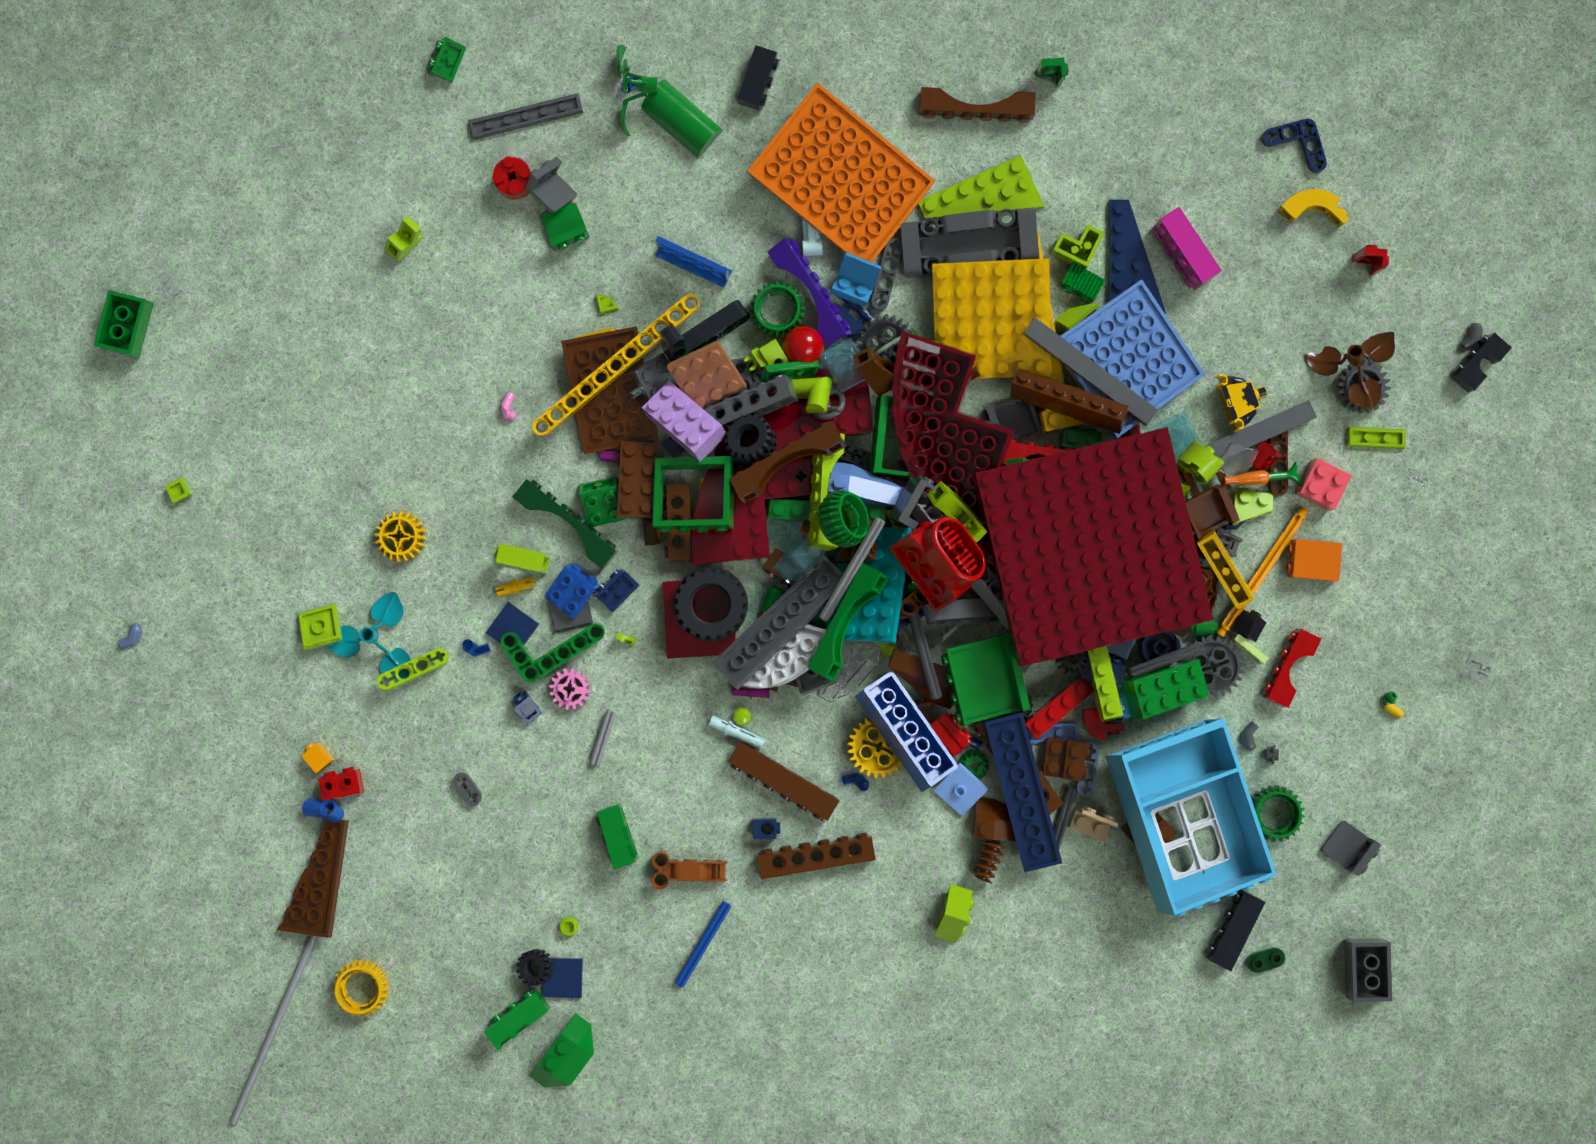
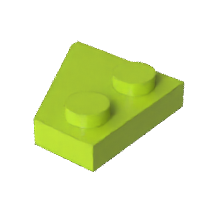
(1252, 504)

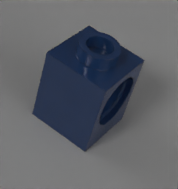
(759, 834)

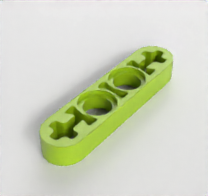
(411, 667)

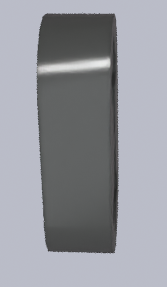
(463, 791)

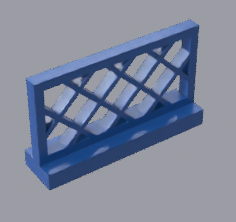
(692, 262)

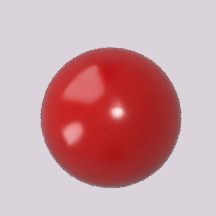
(803, 345)

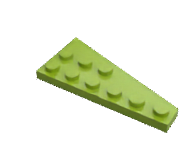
(995, 189)

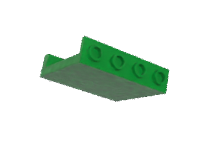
(984, 679)

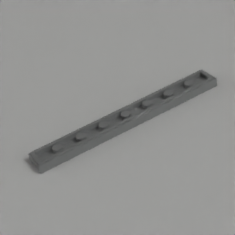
(1089, 370)

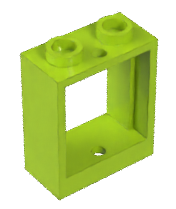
(521, 558)

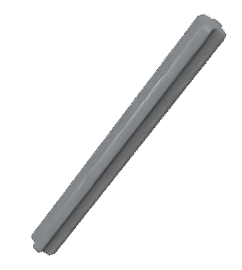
(852, 569)

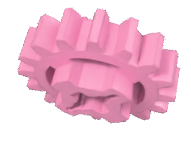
(568, 699)

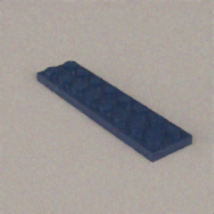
(1023, 792)

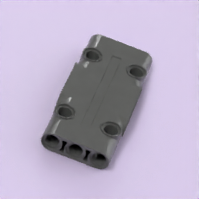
(969, 238)

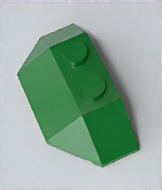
(566, 1055)

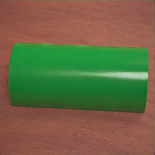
(681, 118)

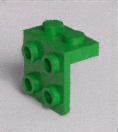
(565, 227)

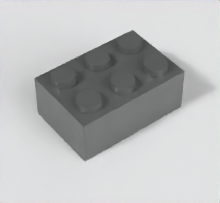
(1368, 970)

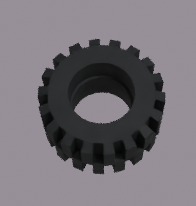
(741, 431)

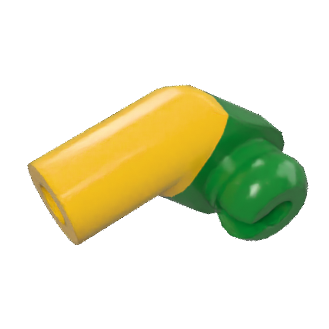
(1389, 705)

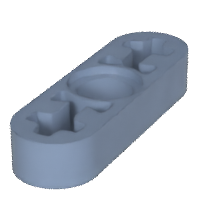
(1092, 775)

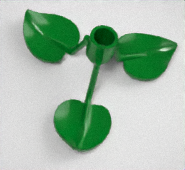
(644, 83)

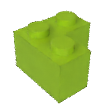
(1079, 250)
(954, 914)

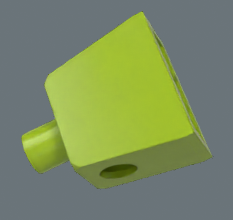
(772, 351)

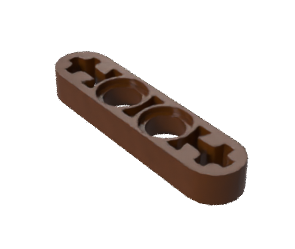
(1283, 460)

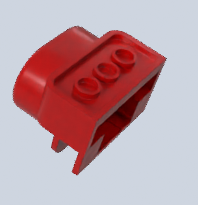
(940, 560)

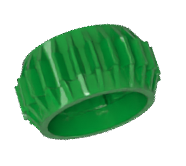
(772, 290)
(832, 522)
(1294, 807)

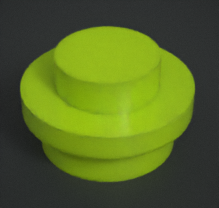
(568, 926)

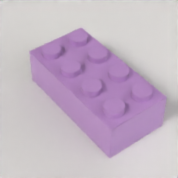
(684, 421)

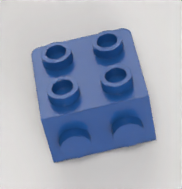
(572, 589)

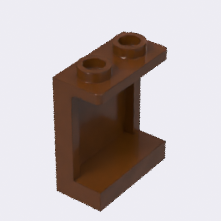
(1210, 510)

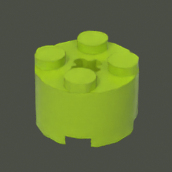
(1200, 461)

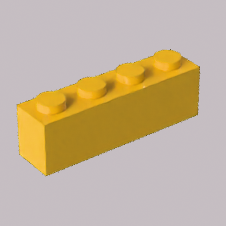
(1225, 569)

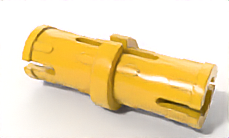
(515, 586)

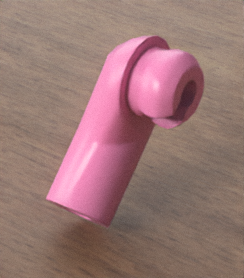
(506, 404)

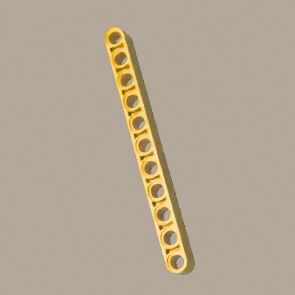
(606, 367)

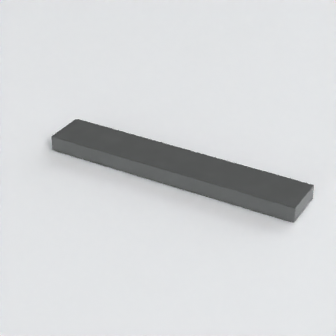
(525, 116)
(1267, 428)

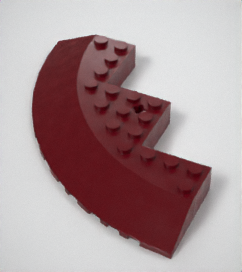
(932, 430)
(749, 534)

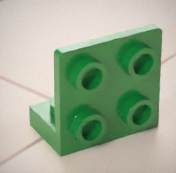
(600, 501)

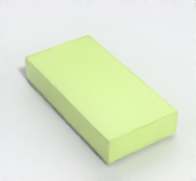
(1249, 649)

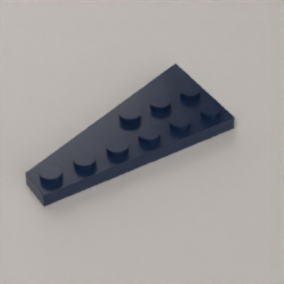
(1127, 253)

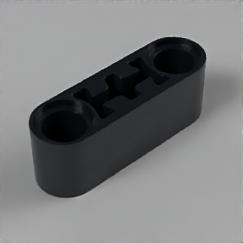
(851, 448)

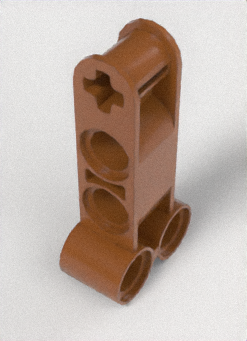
(687, 870)

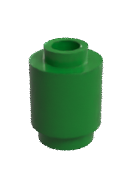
(1205, 628)

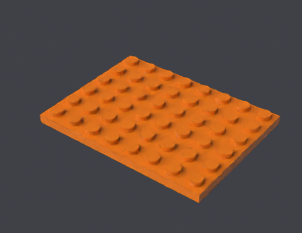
(840, 175)

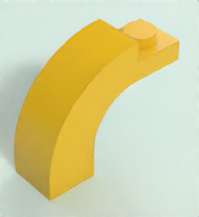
(1317, 200)

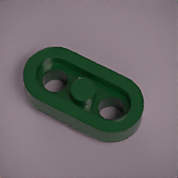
(1266, 959)

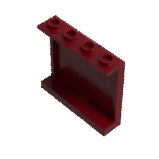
(710, 606)

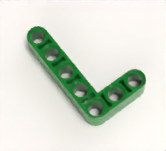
(553, 654)

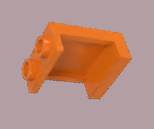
(1314, 560)

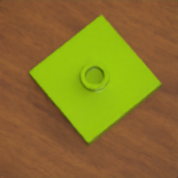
(320, 627)

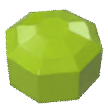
(742, 716)

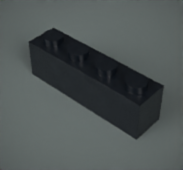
(1235, 929)

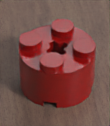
(509, 168)

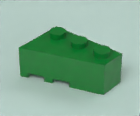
(617, 836)
(516, 1018)

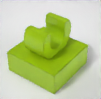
(757, 359)

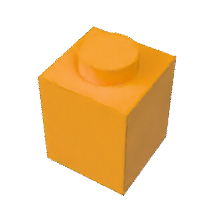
(317, 757)

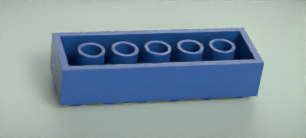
(906, 731)

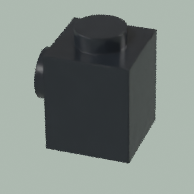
(1249, 625)

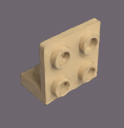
(1092, 824)

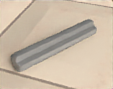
(602, 738)

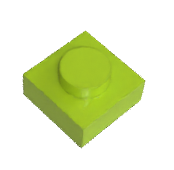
(178, 490)

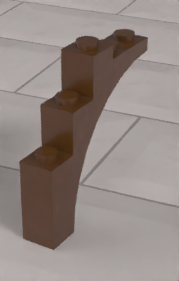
(879, 372)

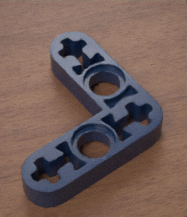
(1299, 133)

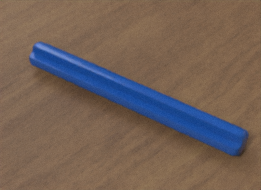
(703, 944)

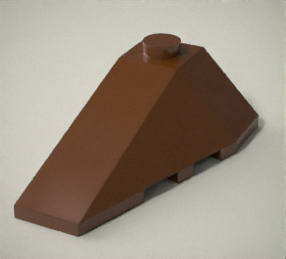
(910, 670)
(992, 821)

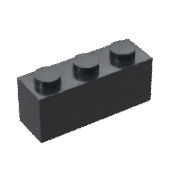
(758, 78)

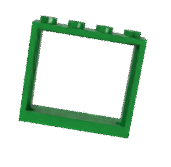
(878, 439)
(688, 463)

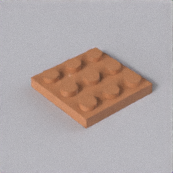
(707, 375)

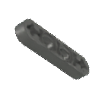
(887, 274)

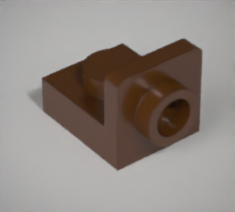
(926, 709)

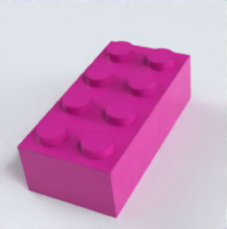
(1186, 249)

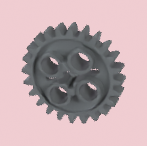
(878, 330)
(1220, 683)

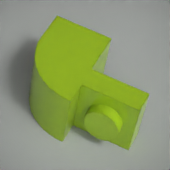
(404, 240)

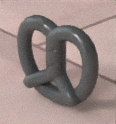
(835, 410)

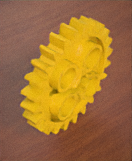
(871, 764)

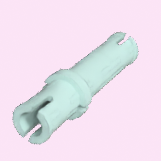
(736, 732)

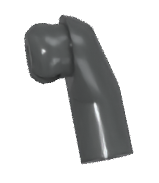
(1475, 336)
(1247, 736)

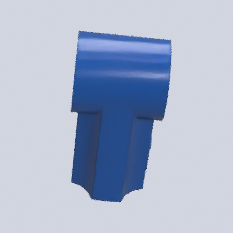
(323, 809)

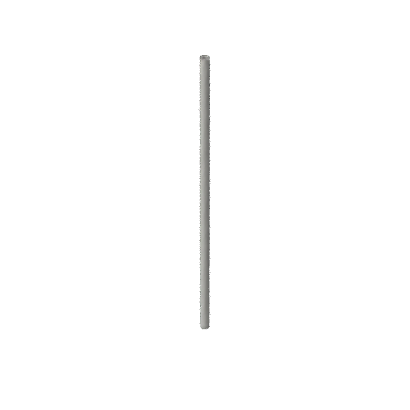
(275, 1025)

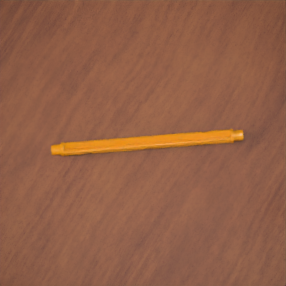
(1265, 567)

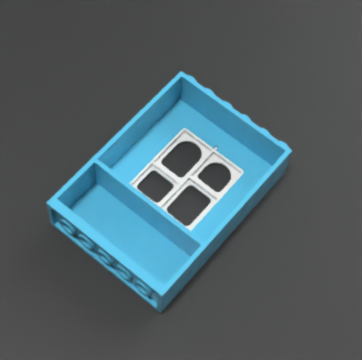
(1168, 773)

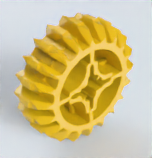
(383, 535)

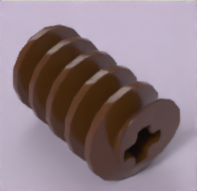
(987, 861)

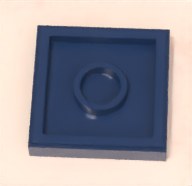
(512, 620)
(566, 978)

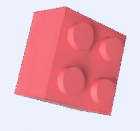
(1323, 484)

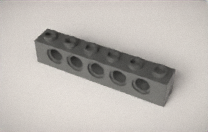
(784, 396)

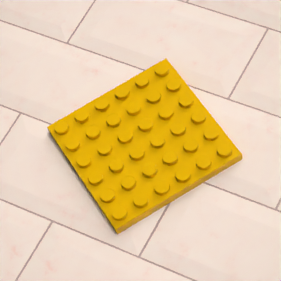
(989, 307)

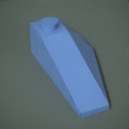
(869, 487)

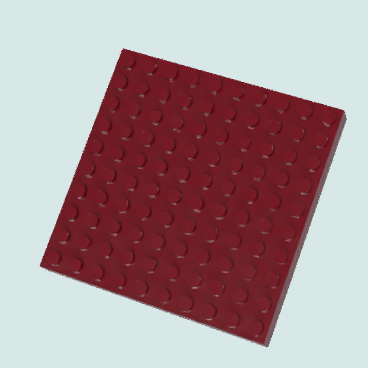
(1092, 547)

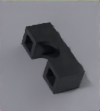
(1469, 374)

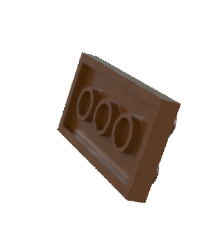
(637, 479)

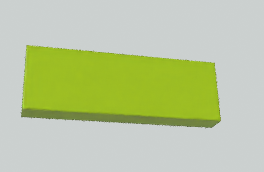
(1376, 437)

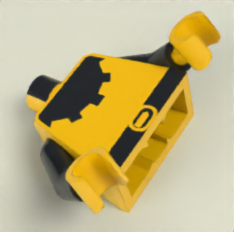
(1239, 399)

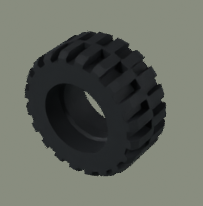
(684, 604)

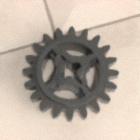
(1365, 368)

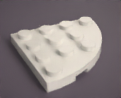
(789, 661)

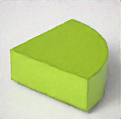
(605, 304)
(625, 638)

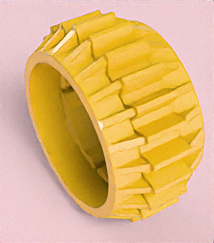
(341, 992)

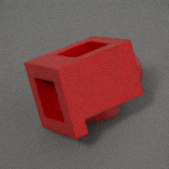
(1265, 457)

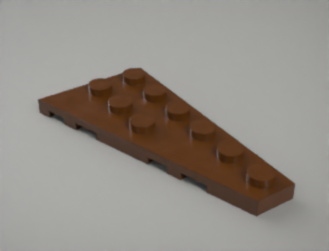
(318, 888)

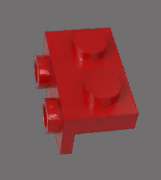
(1372, 255)

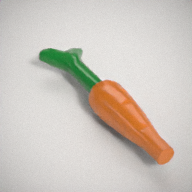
(1262, 477)

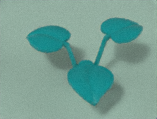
(388, 611)

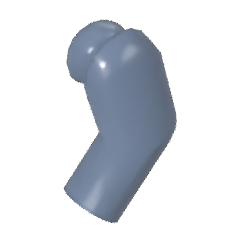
(133, 637)

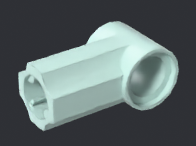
(812, 242)

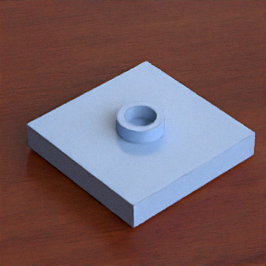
(961, 789)

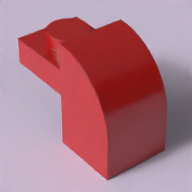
(1098, 729)

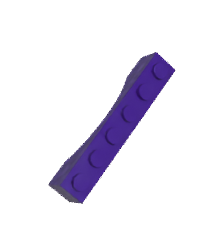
(830, 323)

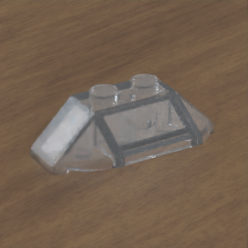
(858, 663)

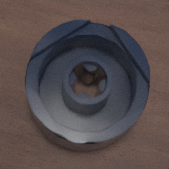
(1147, 645)

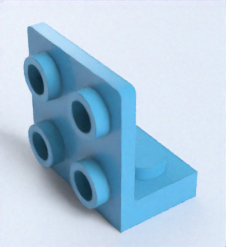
(856, 279)

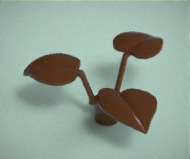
(1362, 394)

